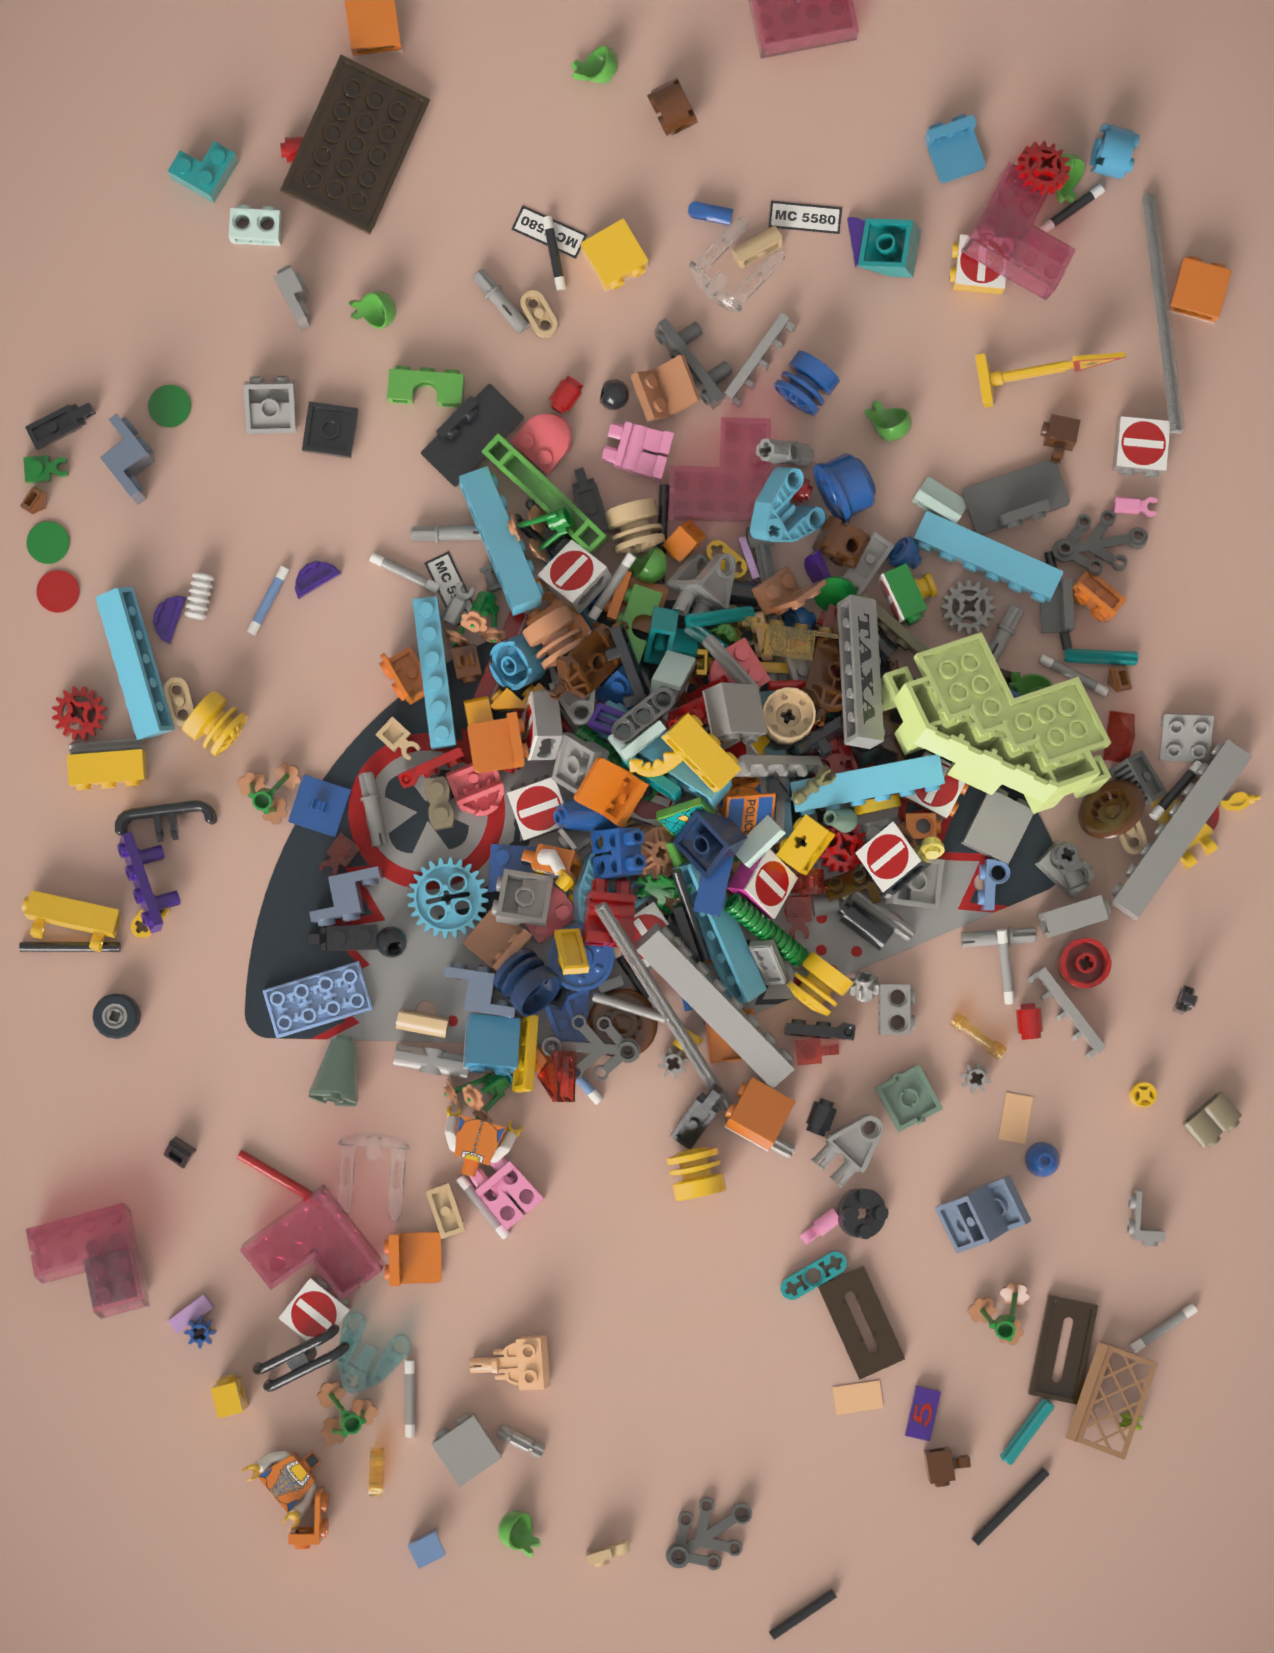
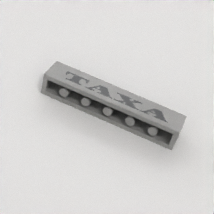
(860, 672)

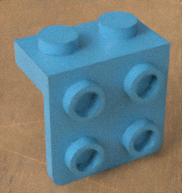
(954, 148)

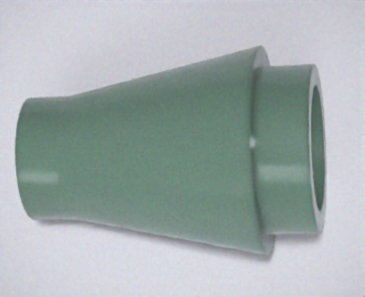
(841, 819)

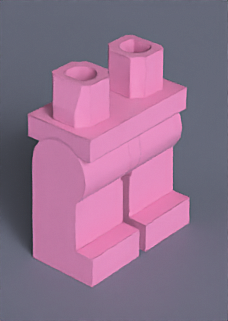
(640, 450)
(498, 1188)

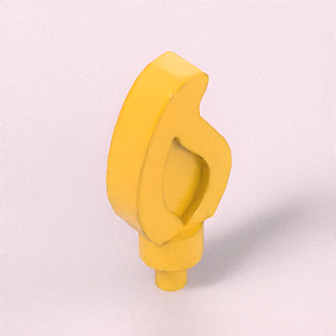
(1239, 801)

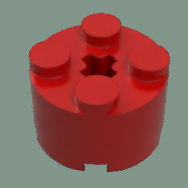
(1096, 956)

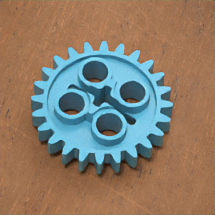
(443, 875)

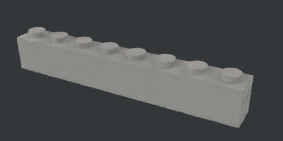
(1181, 829)
(714, 1005)

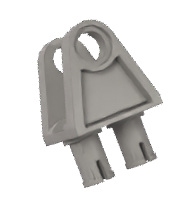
(704, 589)
(573, 709)
(853, 1145)

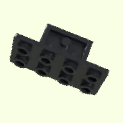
(468, 431)

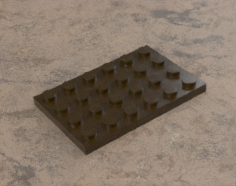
(355, 144)

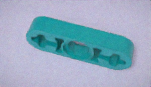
(812, 1285)

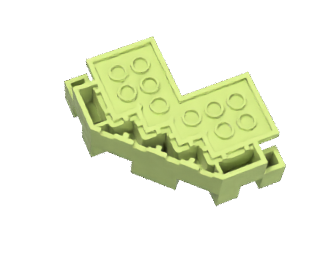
(970, 717)

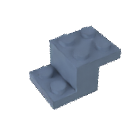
(128, 458)
(346, 896)
(480, 990)
(983, 1214)

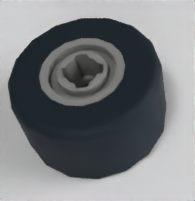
(118, 1008)

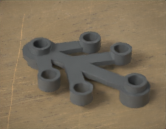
(1097, 545)
(596, 1047)
(705, 1537)

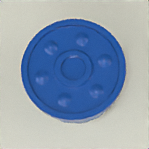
(845, 486)
(600, 966)

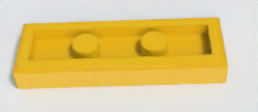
(524, 1075)

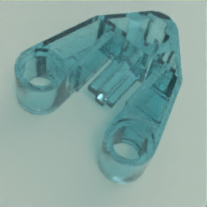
(386, 1364)

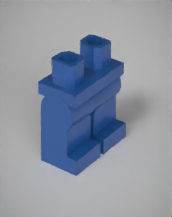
(623, 850)

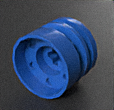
(809, 379)

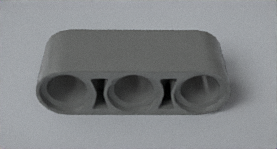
(649, 704)

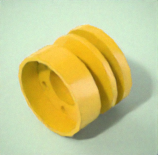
(212, 721)
(819, 984)
(696, 1173)

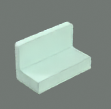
(940, 500)
(672, 671)
(628, 750)
(759, 841)

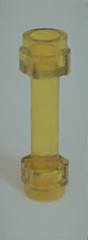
(995, 1048)

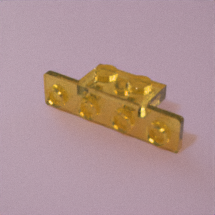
(788, 641)

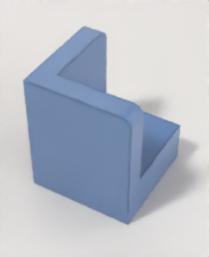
(426, 1548)

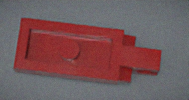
(429, 768)

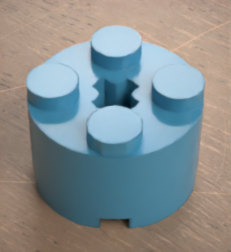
(1113, 151)
(516, 663)

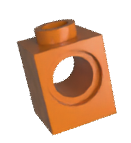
(684, 541)
(934, 825)

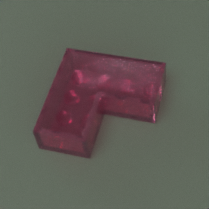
(801, 24)
(1011, 243)
(725, 490)
(319, 1233)
(103, 1247)

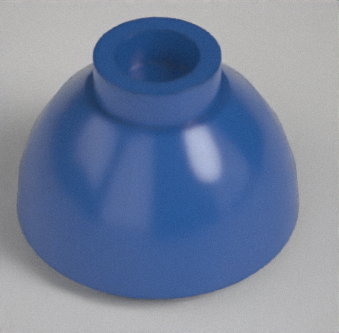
(904, 552)
(800, 616)
(1042, 1159)

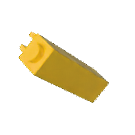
(71, 914)

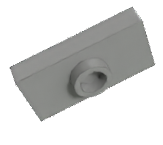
(769, 962)

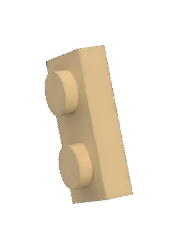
(445, 1211)

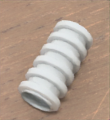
(199, 596)

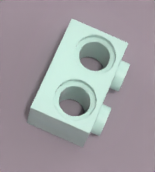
(253, 232)

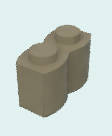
(440, 810)
(1212, 1120)

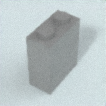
(998, 826)
(1074, 916)

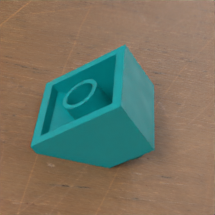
(890, 247)

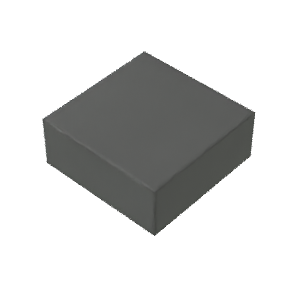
(611, 984)

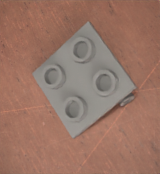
(1186, 737)

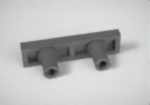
(703, 380)

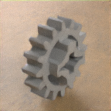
(959, 599)

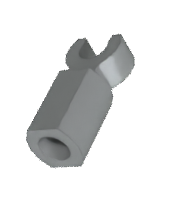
(457, 605)

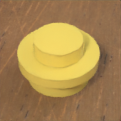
(932, 847)

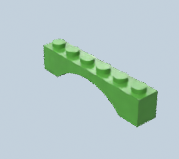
(544, 492)

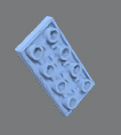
(318, 999)

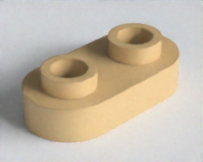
(540, 314)
(760, 634)
(178, 702)
(1135, 832)

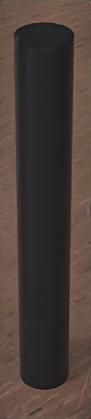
(802, 1614)

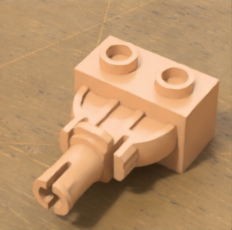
(523, 1363)

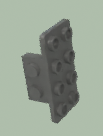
(1015, 497)

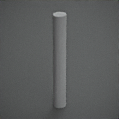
(627, 1006)

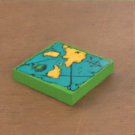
(677, 816)

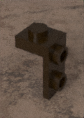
(850, 883)

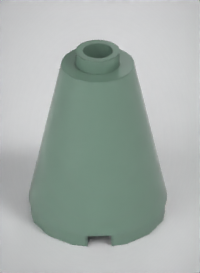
(337, 1074)

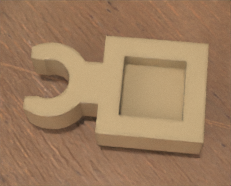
(396, 736)
(601, 1555)

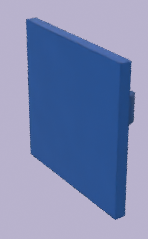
(319, 805)

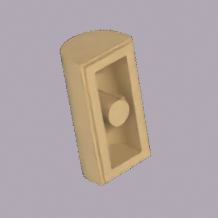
(757, 247)
(422, 1022)

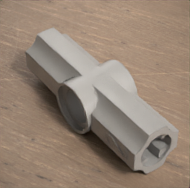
(785, 452)
(430, 1060)

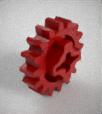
(1037, 158)
(89, 707)
(845, 853)

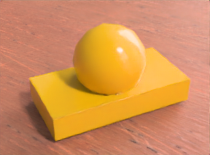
(571, 951)

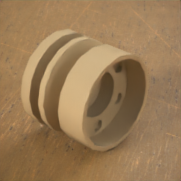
(634, 525)
(801, 710)

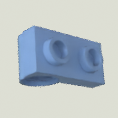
(986, 896)

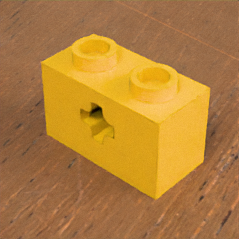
(817, 840)
(229, 1396)

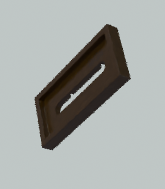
(1083, 1319)
(888, 1350)

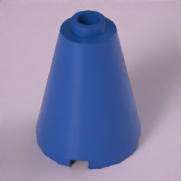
(578, 817)

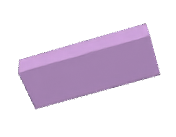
(748, 558)
(192, 1311)

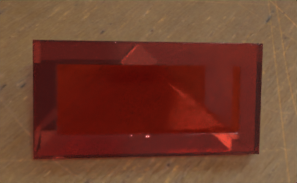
(1121, 734)
(559, 1076)

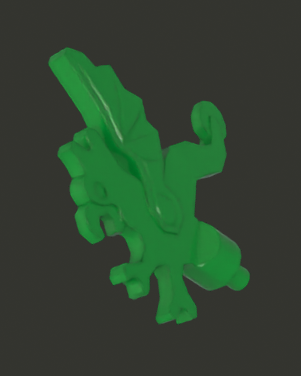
(660, 889)

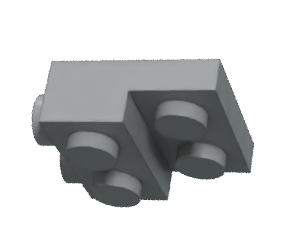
(293, 290)
(270, 405)
(575, 760)
(923, 890)
(522, 898)

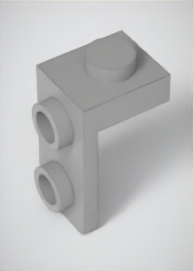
(574, 839)
(1147, 1236)

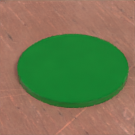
(169, 406)
(48, 542)
(834, 591)

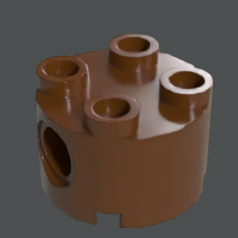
(674, 107)
(841, 542)

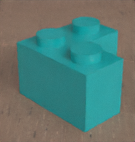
(204, 177)
(665, 636)

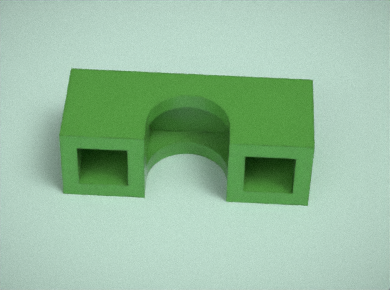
(405, 382)
(639, 602)

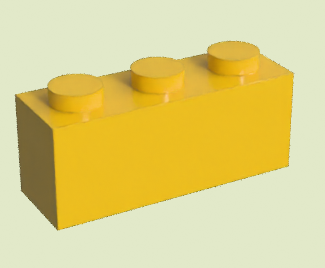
(702, 752)
(107, 769)

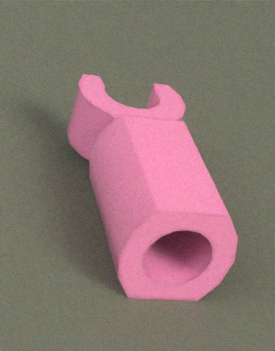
(1133, 505)
(821, 1226)

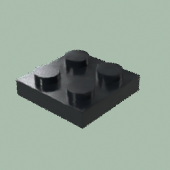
(330, 429)

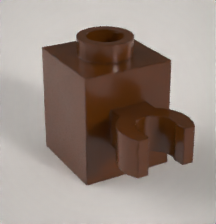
(1060, 434)
(467, 663)
(941, 1465)

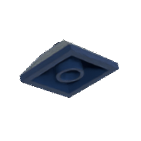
(709, 841)

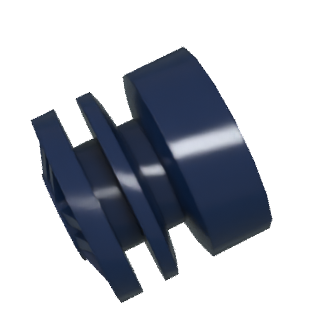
(527, 982)

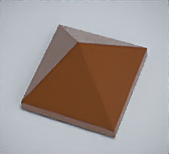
(34, 501)
(1119, 679)

